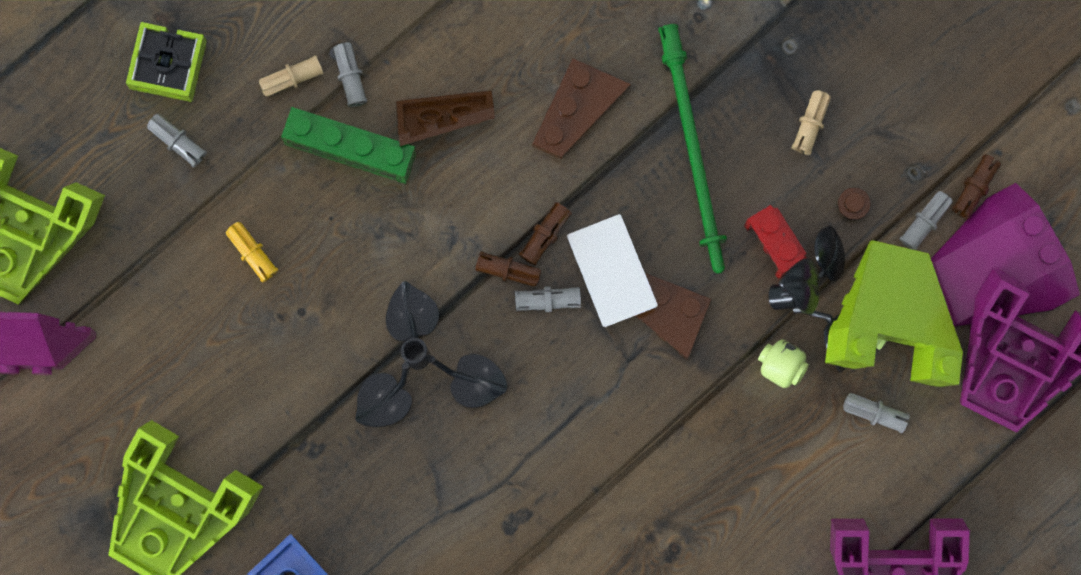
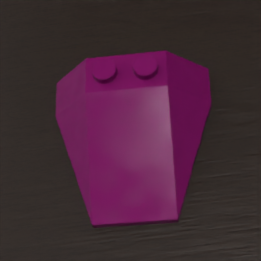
(1013, 238)
(39, 342)

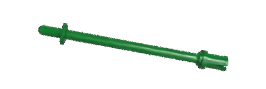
(674, 58)

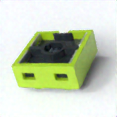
(166, 62)

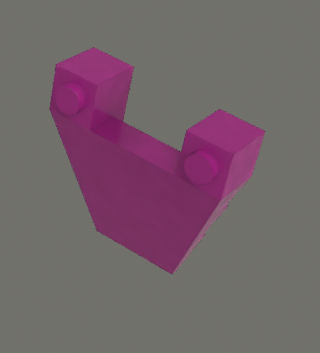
(1012, 363)
(946, 554)

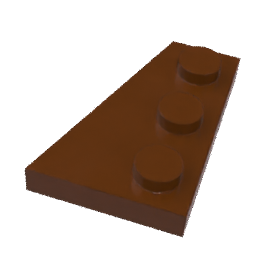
(577, 105)
(441, 114)
(677, 314)

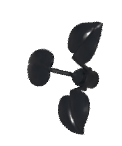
(799, 285)
(411, 315)

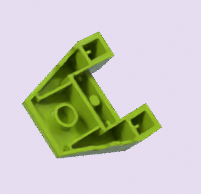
(36, 233)
(902, 303)
(166, 517)

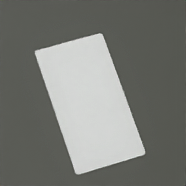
(612, 270)

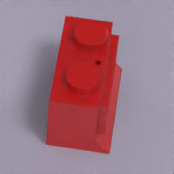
(776, 238)

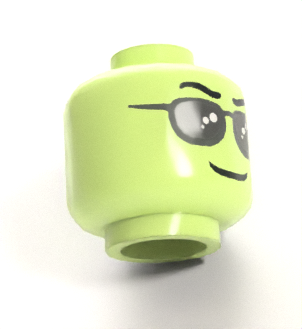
(783, 363)

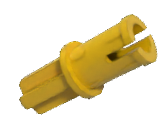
(251, 251)

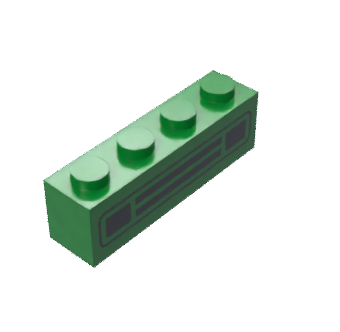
(348, 145)

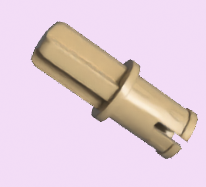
(290, 76)
(811, 122)

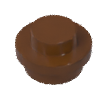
(854, 203)

